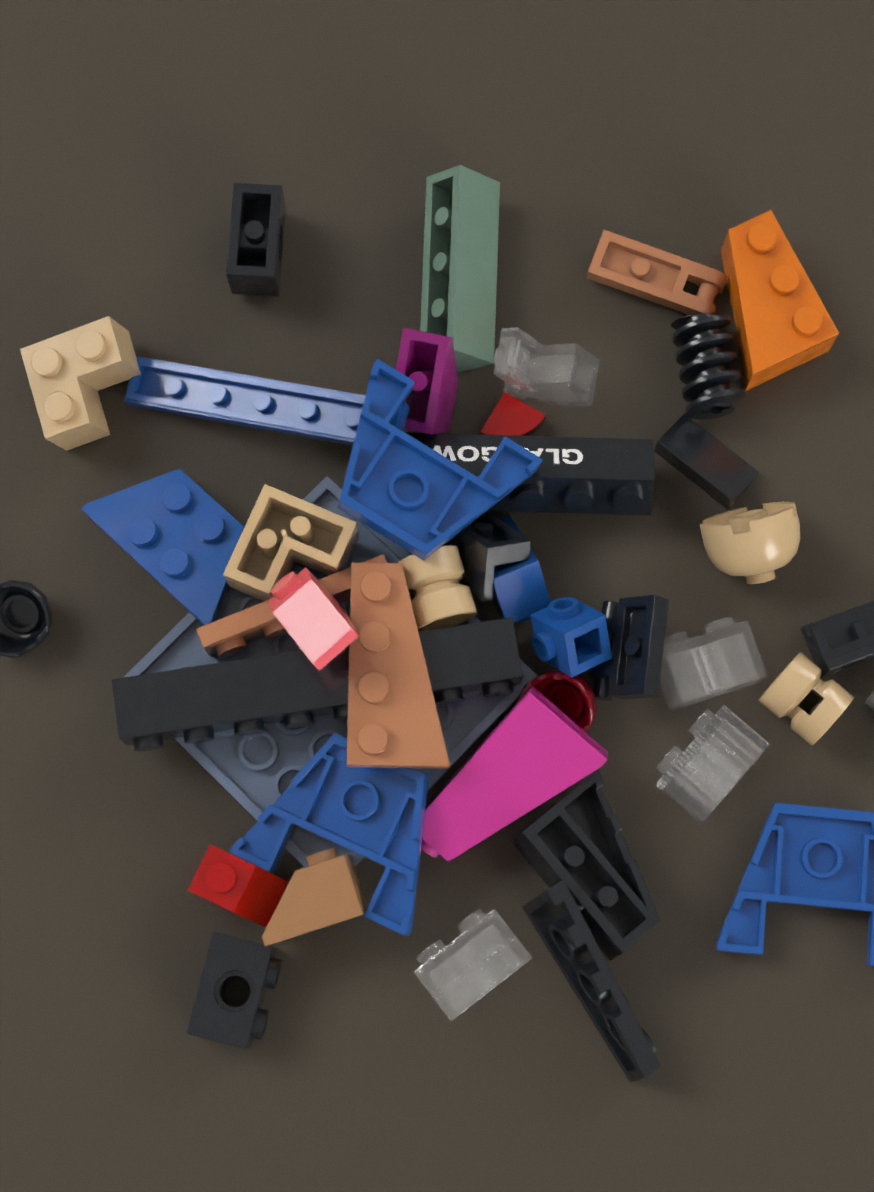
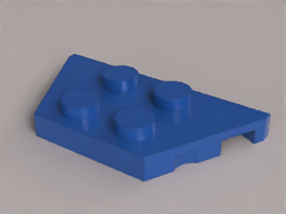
(174, 536)

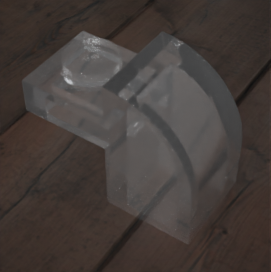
(545, 372)

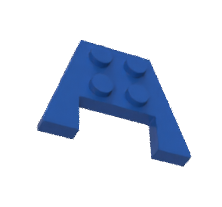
(410, 488)
(360, 809)
(803, 860)

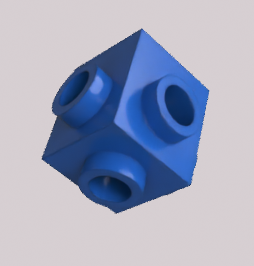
(570, 636)

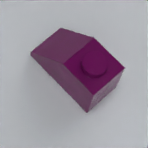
(432, 365)

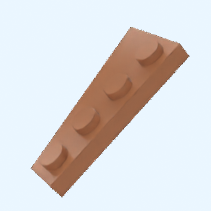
(389, 686)

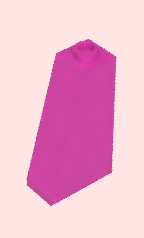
(512, 772)

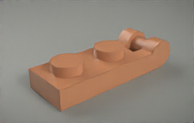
(655, 274)

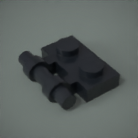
(636, 644)

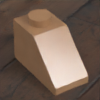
(317, 897)

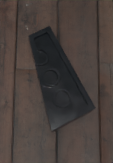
(590, 977)

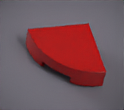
(512, 418)

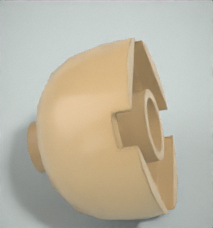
(752, 540)

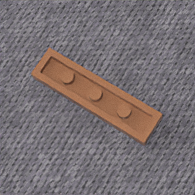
(229, 634)

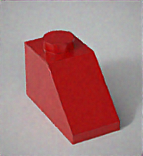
(238, 885)

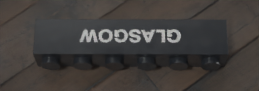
(574, 472)

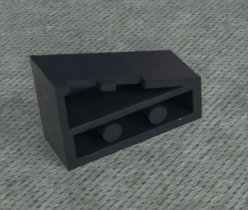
(586, 848)

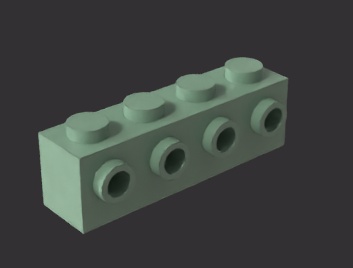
(461, 263)

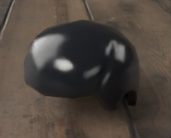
(23, 618)

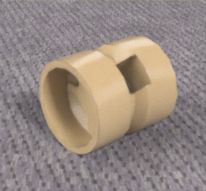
(437, 591)
(793, 686)

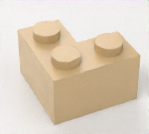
(68, 374)
(286, 532)

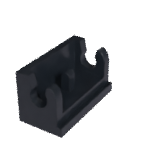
(841, 639)

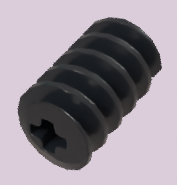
(706, 365)

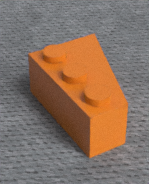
(772, 302)

